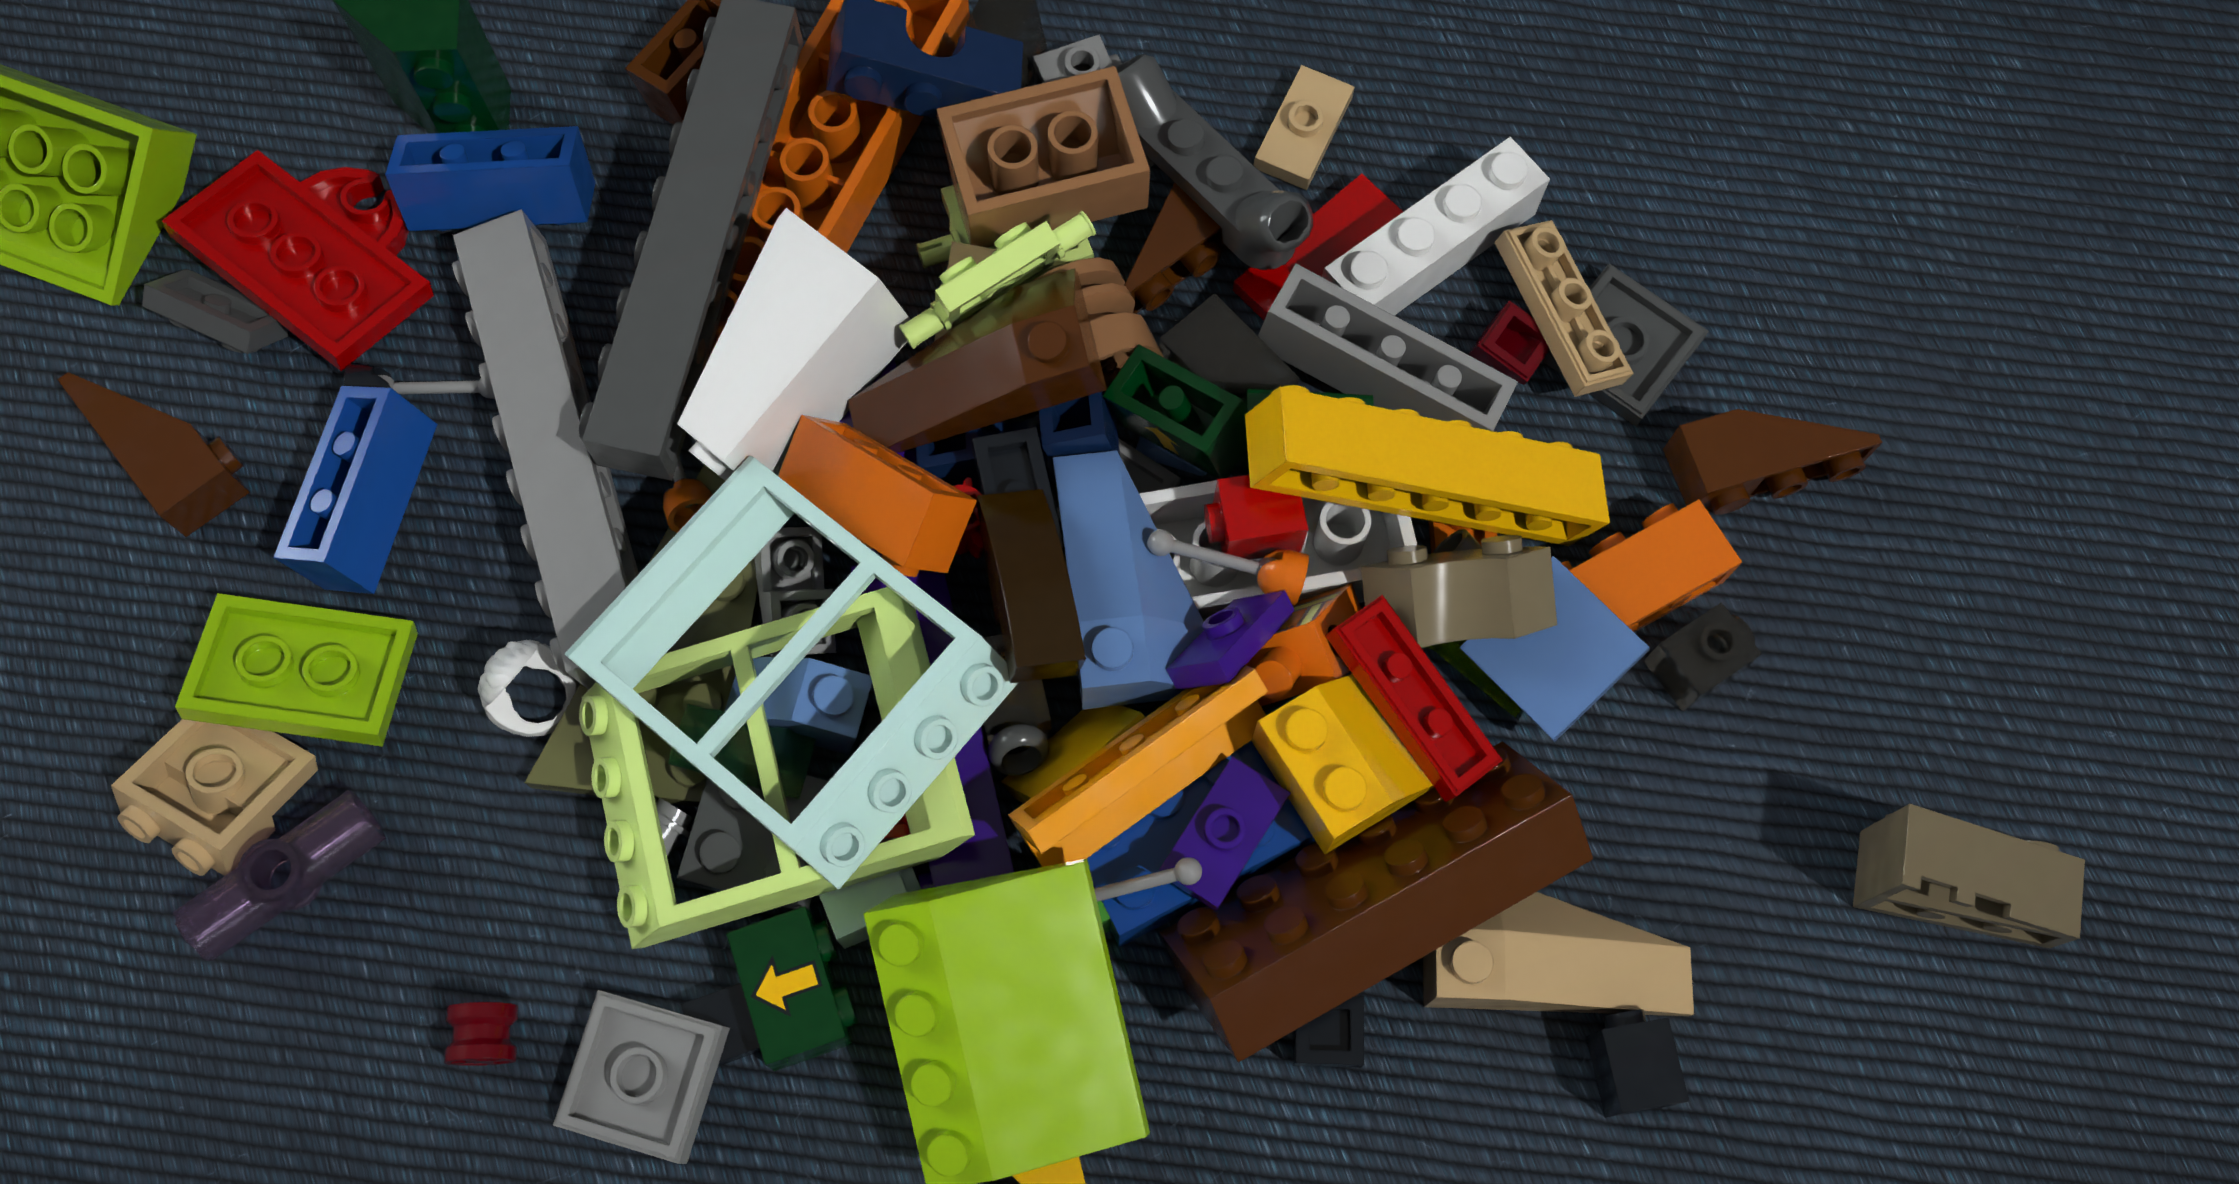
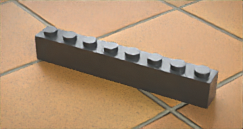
(693, 238)

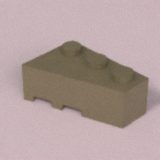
(1969, 878)

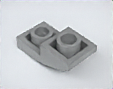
(792, 578)

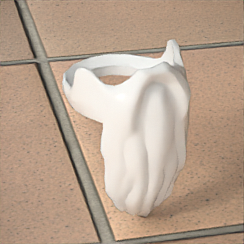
(502, 669)

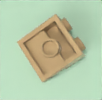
(211, 791)

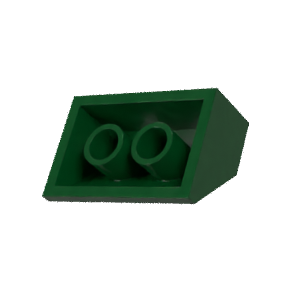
(432, 62)

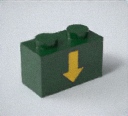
(1180, 412)
(791, 987)

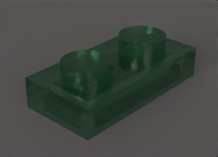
(737, 756)

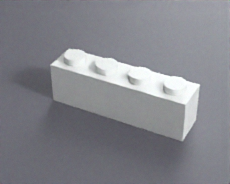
(1442, 230)

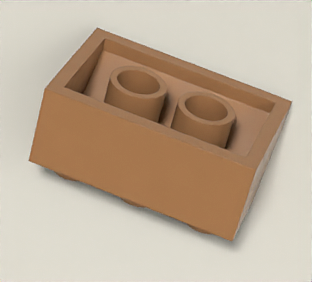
(1045, 155)

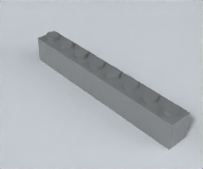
(540, 395)

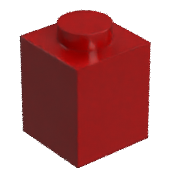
(1254, 520)

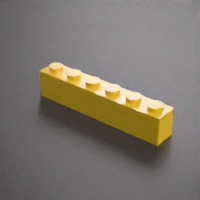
(1423, 467)

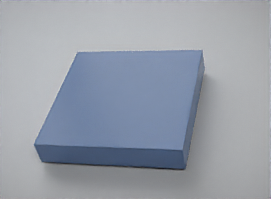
(1564, 667)

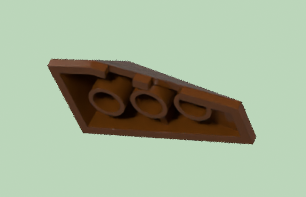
(997, 365)

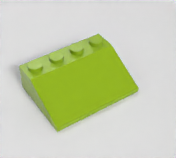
(83, 185)
(1006, 1023)

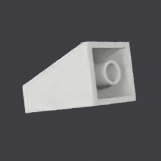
(795, 345)

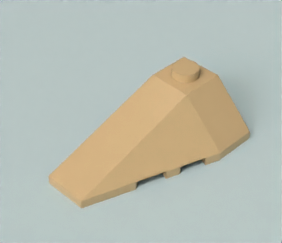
(1559, 960)

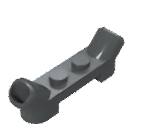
(1254, 215)

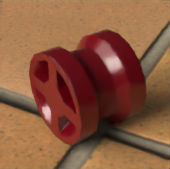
(481, 1033)

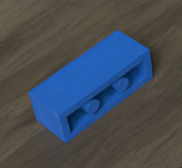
(484, 175)
(356, 490)

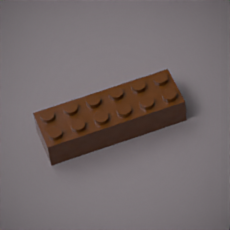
(1390, 895)

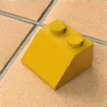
(1338, 761)

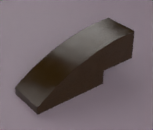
(1030, 586)

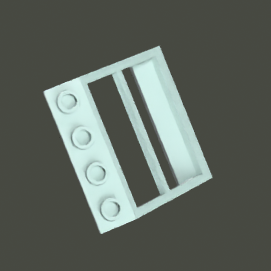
(893, 761)

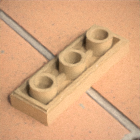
(1563, 308)

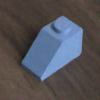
(816, 702)

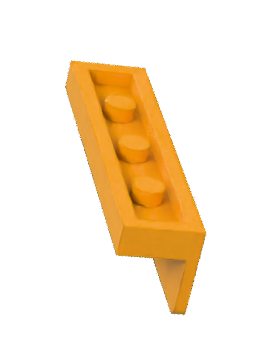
(1140, 769)

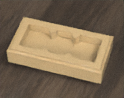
(1303, 127)

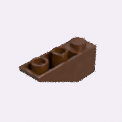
(1179, 245)
(1756, 453)

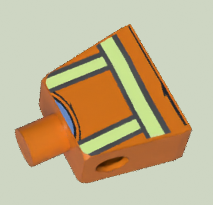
(1299, 651)

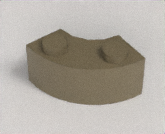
(1467, 593)

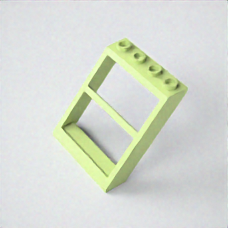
(623, 781)

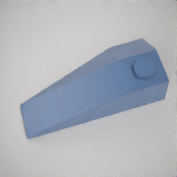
(1126, 599)

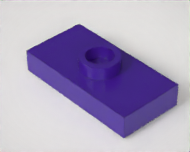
(1230, 640)
(1227, 830)

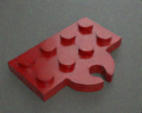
(307, 252)

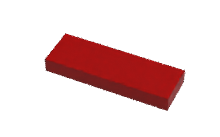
(1336, 229)
(1414, 698)

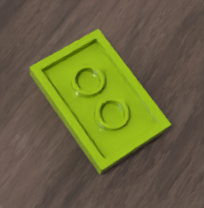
(297, 670)

